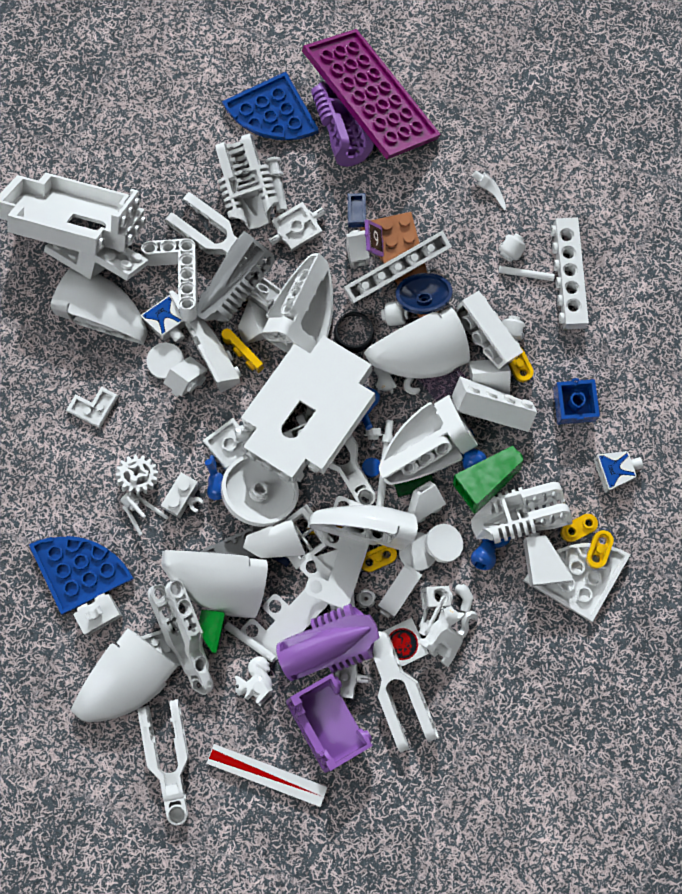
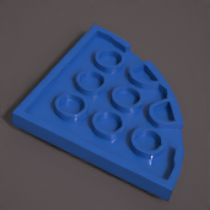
(272, 110)
(78, 570)

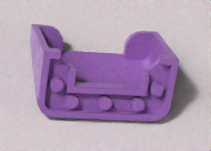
(328, 723)

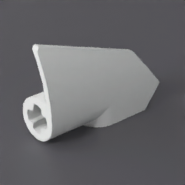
(275, 541)

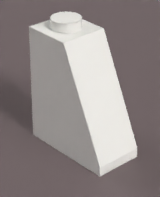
(544, 562)
(399, 591)

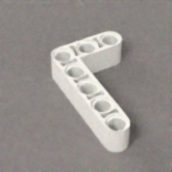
(184, 254)

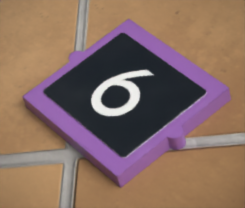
(374, 238)

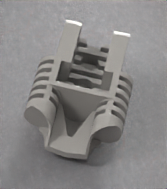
(229, 284)

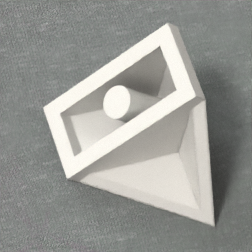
(252, 323)

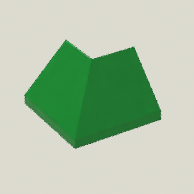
(212, 625)

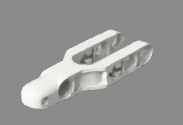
(200, 240)
(350, 472)
(184, 642)
(390, 669)
(171, 783)

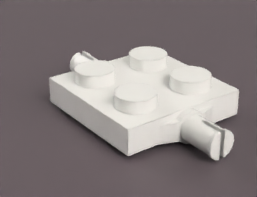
(297, 226)

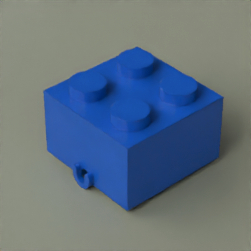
(576, 401)

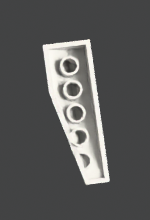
(215, 357)

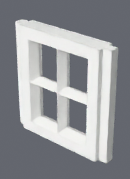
(306, 512)

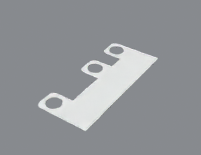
(346, 569)
(293, 617)

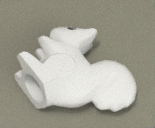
(259, 684)

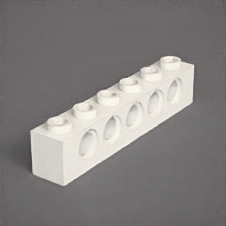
(569, 228)
(397, 267)

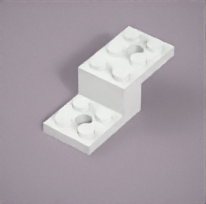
(121, 263)

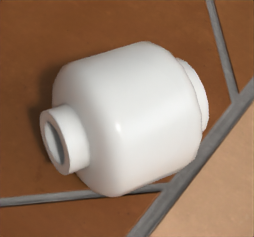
(512, 247)
(394, 314)
(515, 326)

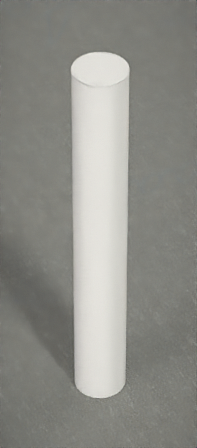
(526, 273)
(250, 642)

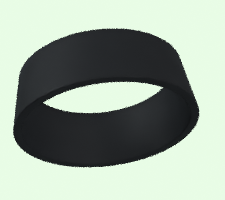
(359, 348)

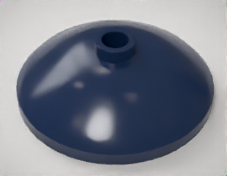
(424, 293)

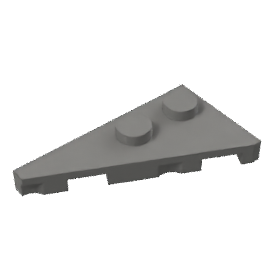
(234, 544)

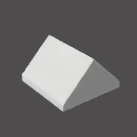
(264, 294)
(489, 375)

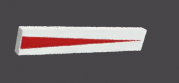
(267, 775)

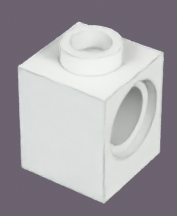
(428, 596)

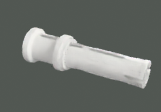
(277, 176)

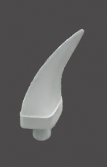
(489, 184)

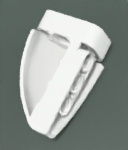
(98, 306)
(302, 307)
(423, 348)
(427, 443)
(394, 526)
(219, 580)
(123, 679)

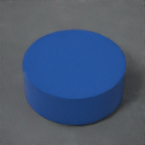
(371, 467)

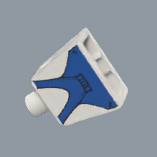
(165, 320)
(616, 469)

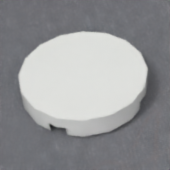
(163, 358)
(444, 543)
(416, 554)

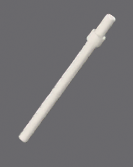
(386, 439)

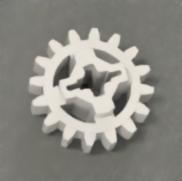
(144, 478)

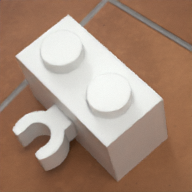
(185, 376)
(181, 496)
(97, 614)

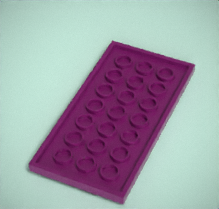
(371, 93)

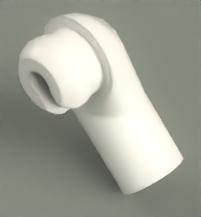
(466, 596)

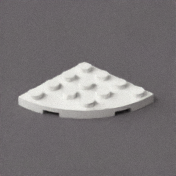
(589, 585)

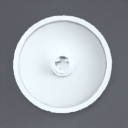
(257, 494)

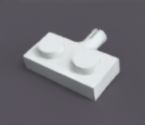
(349, 679)

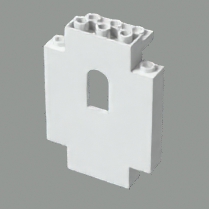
(46, 206)
(327, 382)

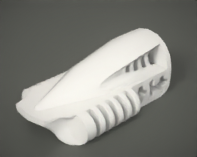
(246, 183)
(516, 513)

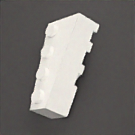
(487, 330)
(493, 405)

